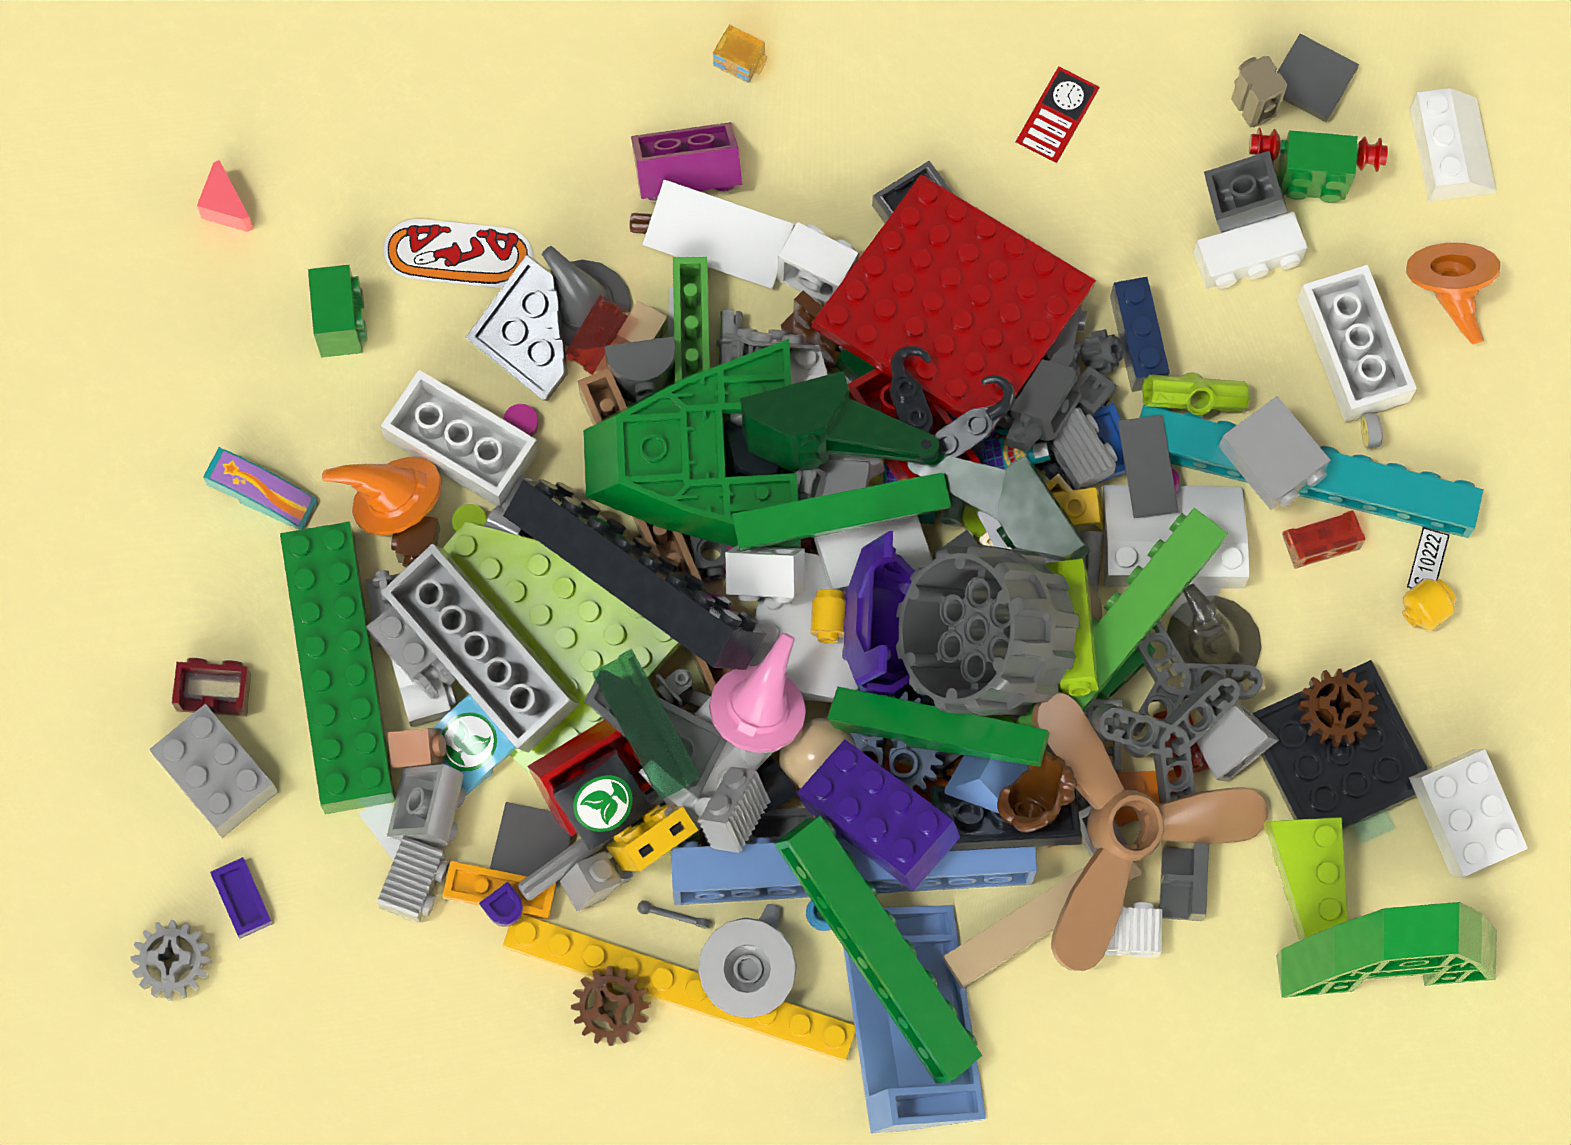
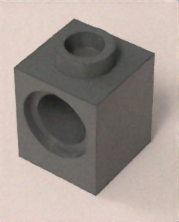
(707, 569)

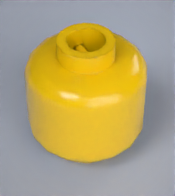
(1428, 604)

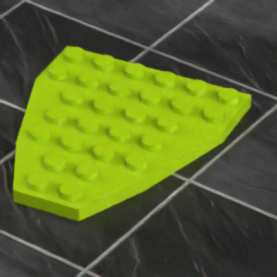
(559, 615)

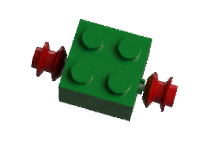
(1318, 162)

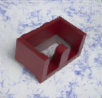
(220, 687)

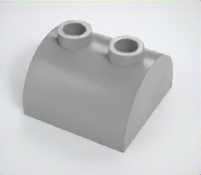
(427, 805)

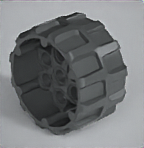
(987, 630)

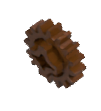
(1352, 707)
(603, 990)

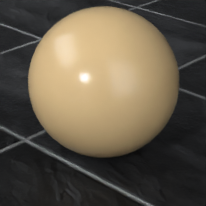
(810, 750)

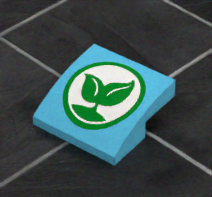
(473, 742)

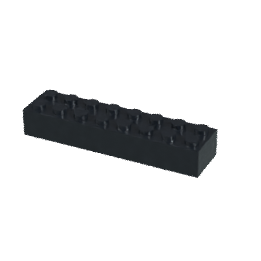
(635, 574)

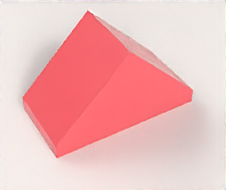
(221, 202)

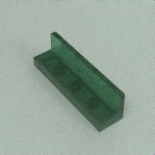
(646, 725)

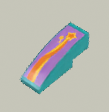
(259, 489)

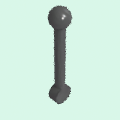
(645, 907)

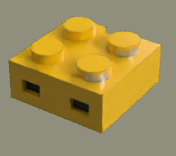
(654, 837)

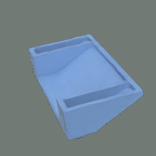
(895, 1082)

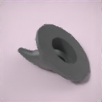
(579, 288)

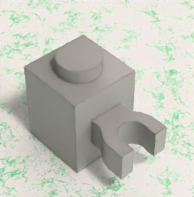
(593, 880)

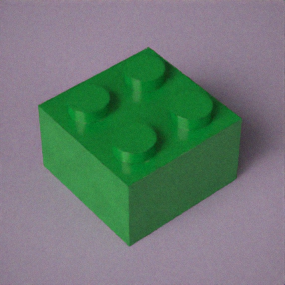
(337, 310)

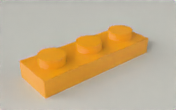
(474, 883)

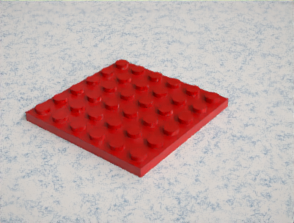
(961, 292)

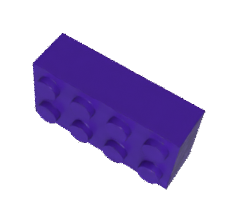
(879, 815)

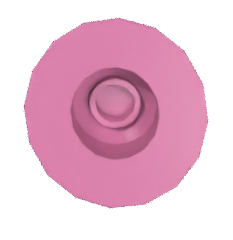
(759, 705)

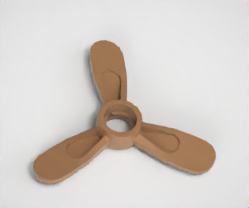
(1099, 892)

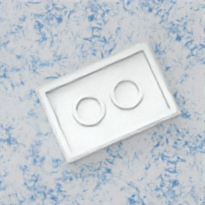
(841, 549)

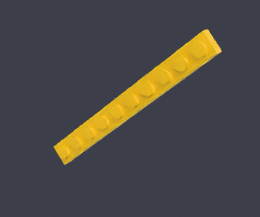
(674, 985)

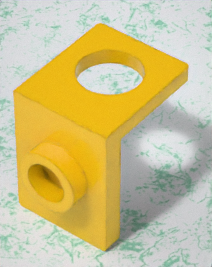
(1082, 506)

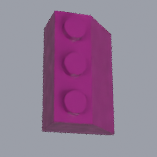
(688, 157)

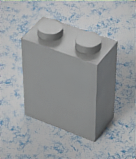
(1275, 454)

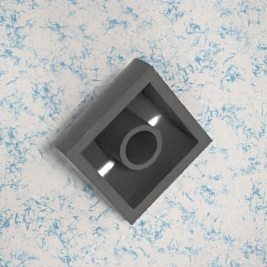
(1245, 192)
(642, 366)

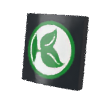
(602, 799)

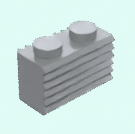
(1082, 452)
(734, 809)
(412, 880)

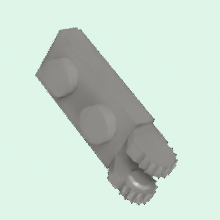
(408, 650)

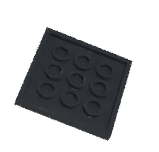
(1343, 779)

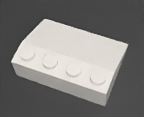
(1130, 538)
(812, 665)

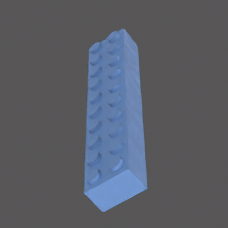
(761, 873)

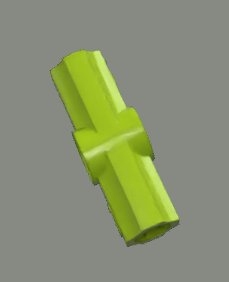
(1179, 392)

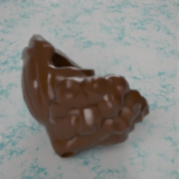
(1037, 794)

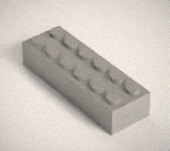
(480, 648)

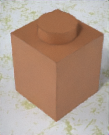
(416, 747)

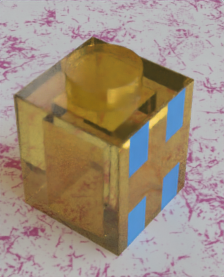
(739, 54)

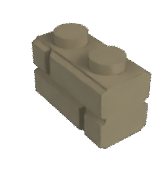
(1258, 90)

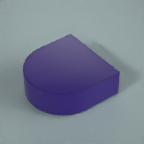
(503, 906)

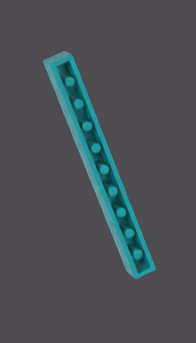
(1349, 482)

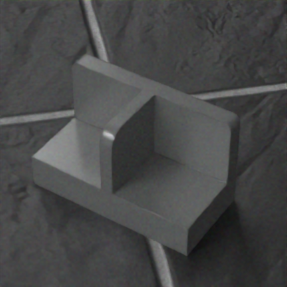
(1184, 882)

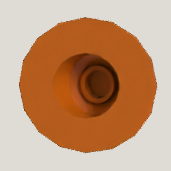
(1455, 276)
(390, 494)

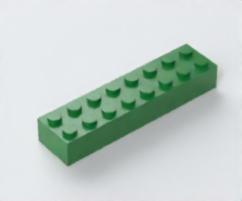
(337, 668)

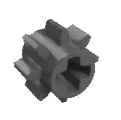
(1101, 351)

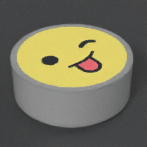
(1371, 430)

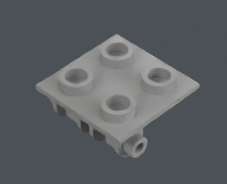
(750, 340)

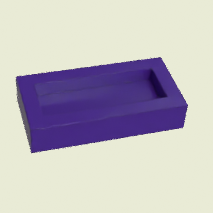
(241, 897)

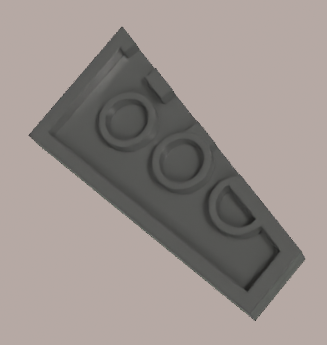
(697, 735)

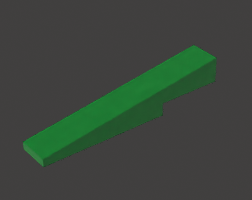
(840, 511)
(936, 730)

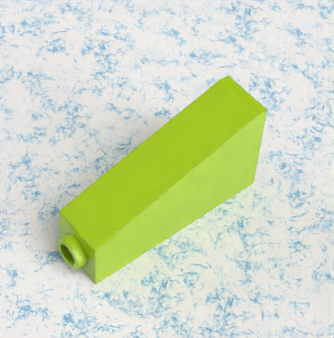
(1083, 675)

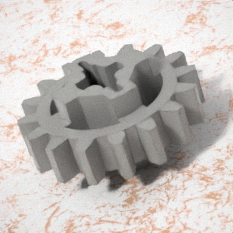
(155, 960)

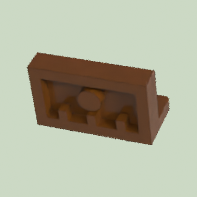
(800, 323)

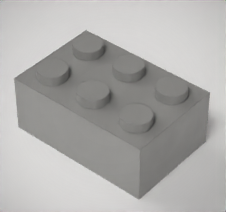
(213, 770)

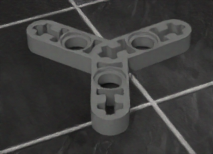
(1191, 675)
(1176, 724)

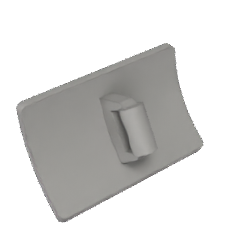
(831, 478)

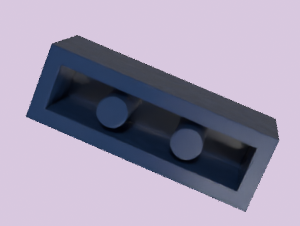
(1138, 331)

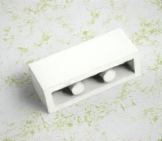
(1250, 251)

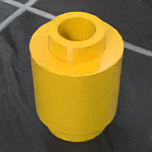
(828, 615)

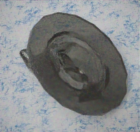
(1214, 632)

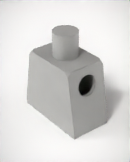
(1234, 741)

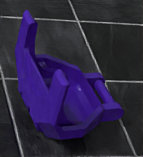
(871, 620)

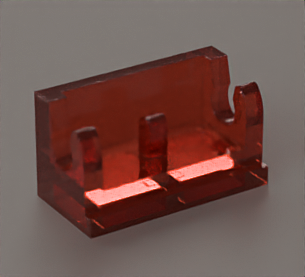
(596, 332)
(1324, 539)

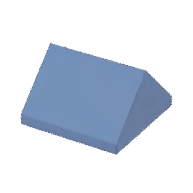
(982, 780)

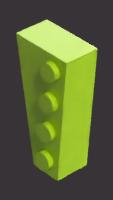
(1311, 870)

